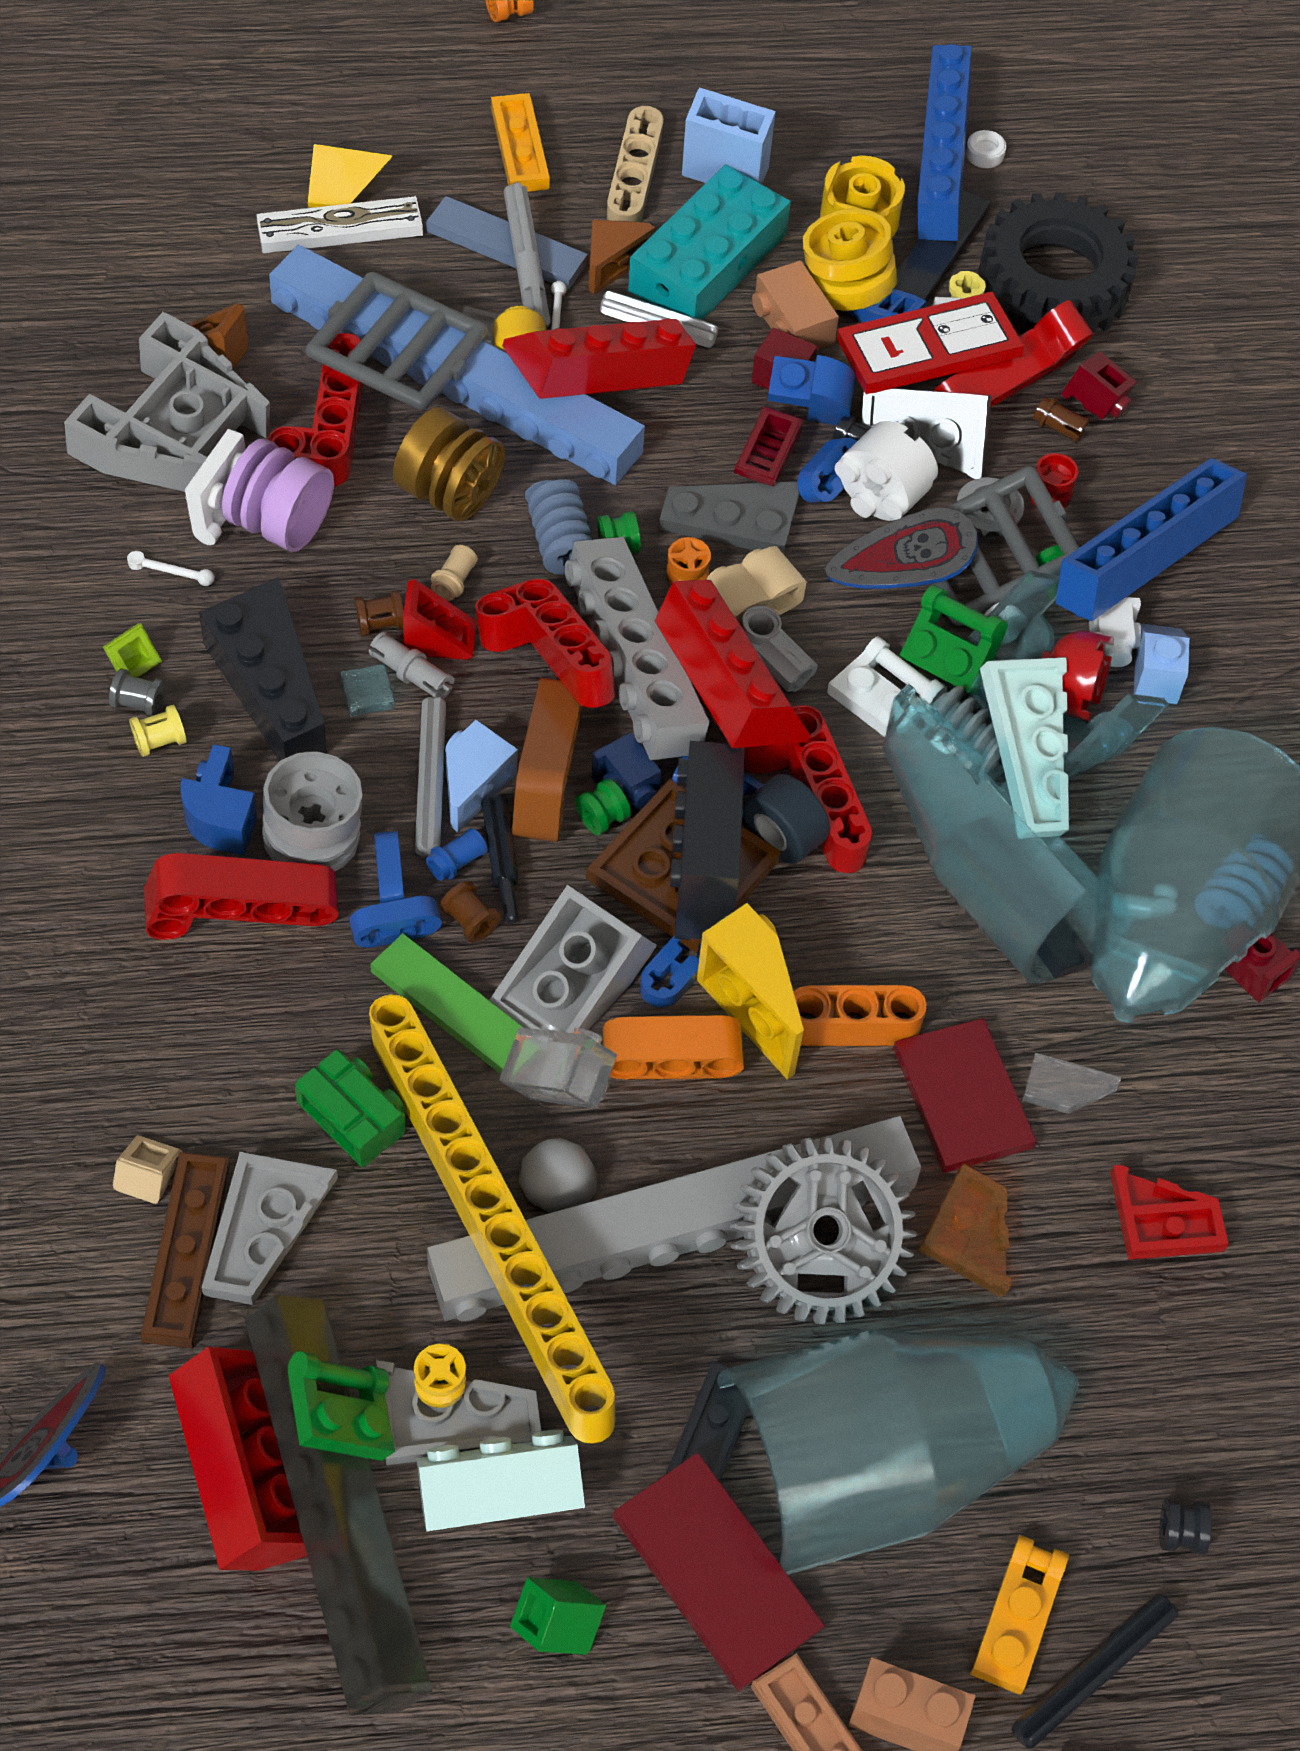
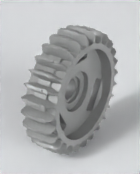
(790, 1245)

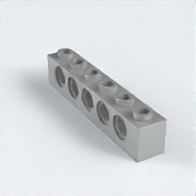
(644, 666)

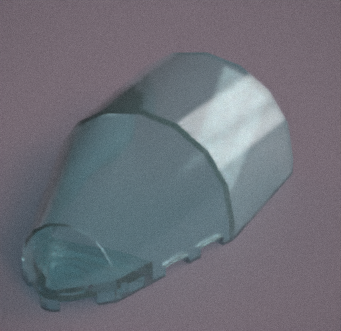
(979, 844)
(1195, 869)
(895, 1432)

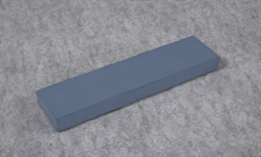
(492, 238)

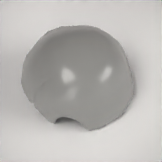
(557, 1175)

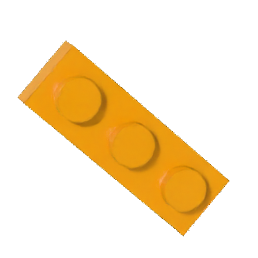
(520, 141)

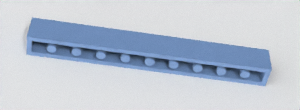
(492, 385)

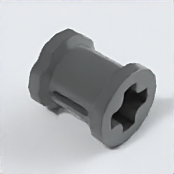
(137, 693)

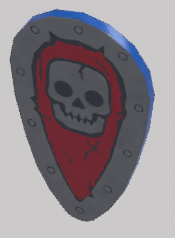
(908, 552)
(43, 1440)

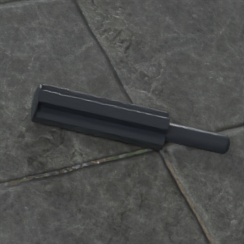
(501, 852)

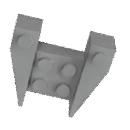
(177, 416)

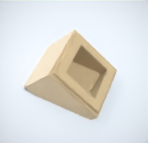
(145, 1169)

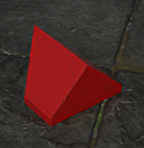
(436, 625)

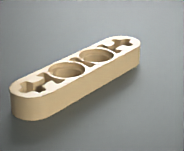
(635, 166)

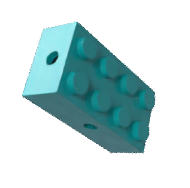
(709, 244)

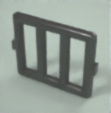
(389, 383)
(992, 495)

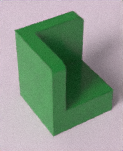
(557, 1616)

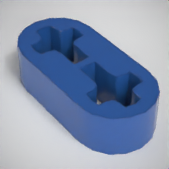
(823, 464)
(388, 866)
(386, 921)
(663, 963)

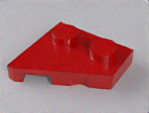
(1165, 1219)

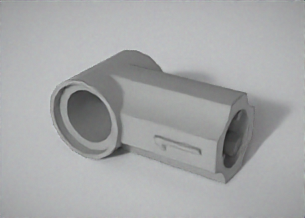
(782, 656)

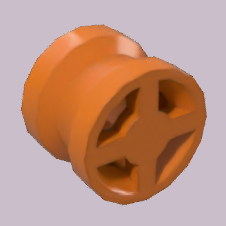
(688, 552)

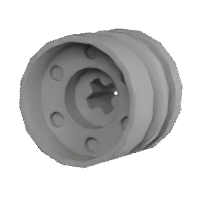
(312, 810)

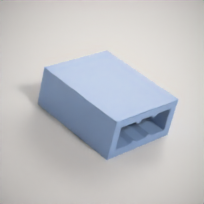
(728, 133)

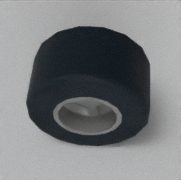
(787, 817)

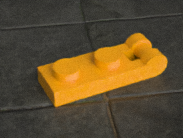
(1019, 1617)

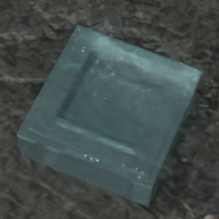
(367, 690)

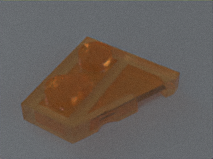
(972, 1231)

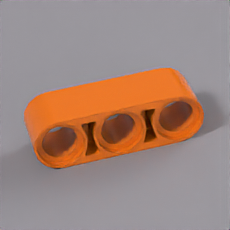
(873, 1002)
(674, 1047)

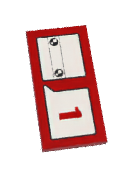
(929, 342)

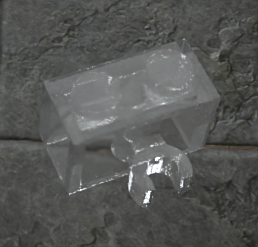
(559, 1066)

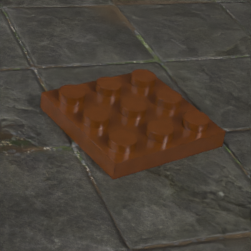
(639, 863)

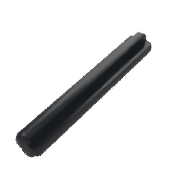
(1094, 1671)

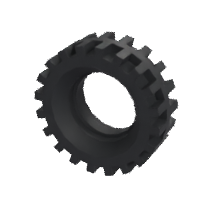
(1066, 224)

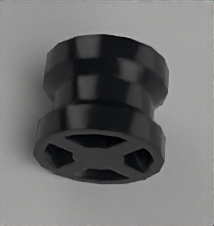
(1185, 1526)

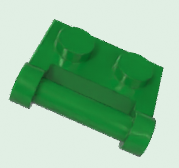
(947, 653)
(339, 1421)

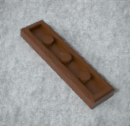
(185, 1250)

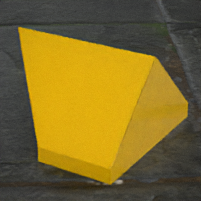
(341, 174)

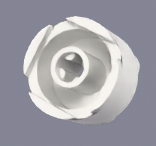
(886, 471)

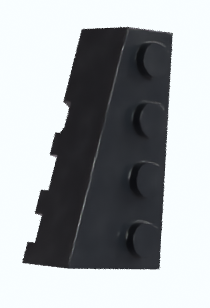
(265, 666)
(708, 837)

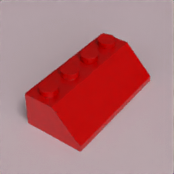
(602, 357)
(726, 668)
(236, 1460)

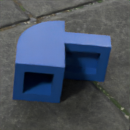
(820, 385)
(213, 811)

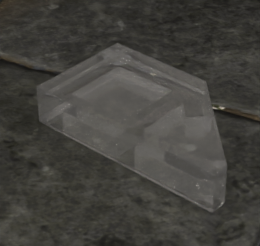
(1065, 1084)

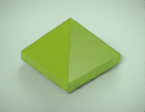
(133, 651)

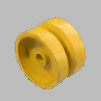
(851, 258)

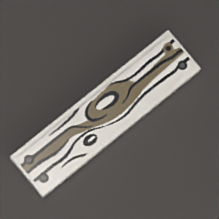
(339, 224)

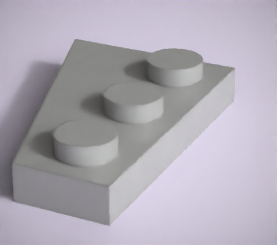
(260, 1222)
(481, 1414)

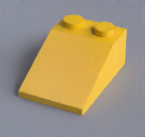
(750, 981)

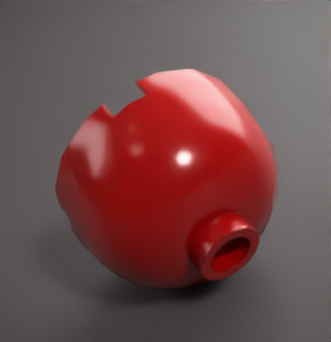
(1086, 669)

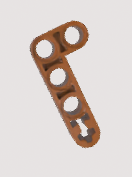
(546, 762)

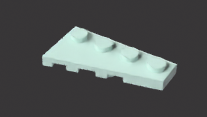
(1028, 724)

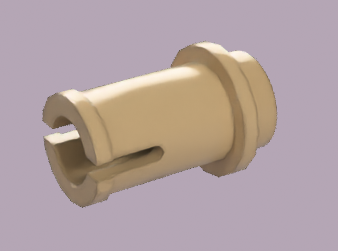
(450, 579)

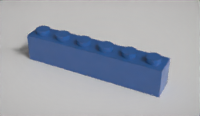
(944, 143)
(1150, 539)

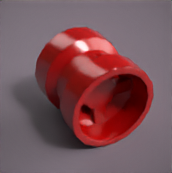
(1059, 476)

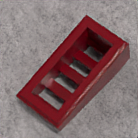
(776, 425)

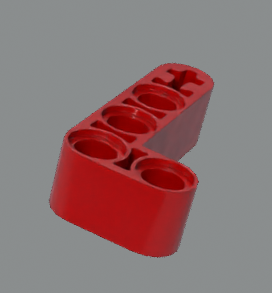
(1046, 348)
(335, 419)
(542, 615)
(830, 786)
(236, 890)

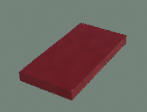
(718, 1571)

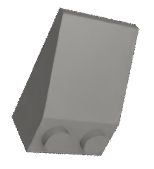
(572, 966)

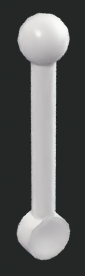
(558, 290)
(137, 561)

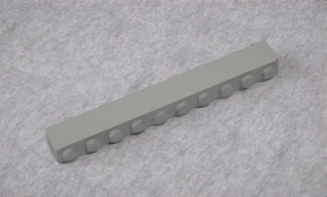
(650, 1223)

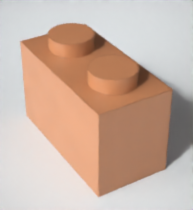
(795, 304)
(910, 1709)

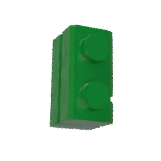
(351, 1107)

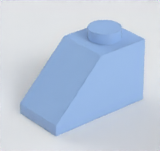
(1161, 662)
(476, 767)

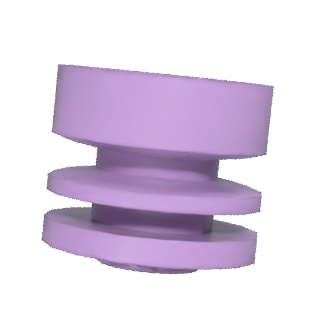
(277, 495)

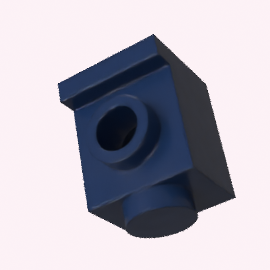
(629, 768)

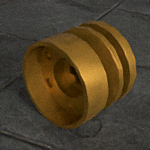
(448, 464)

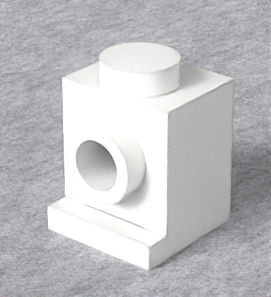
(1121, 624)

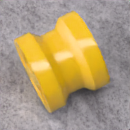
(440, 1363)

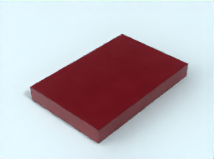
(964, 1095)

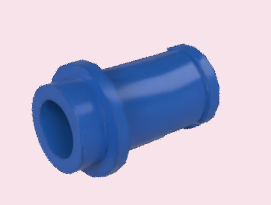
(447, 860)

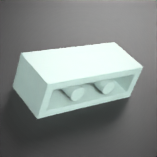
(500, 1480)

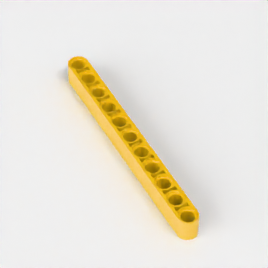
(457, 1146)

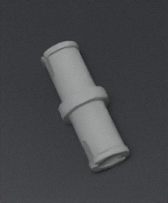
(411, 665)

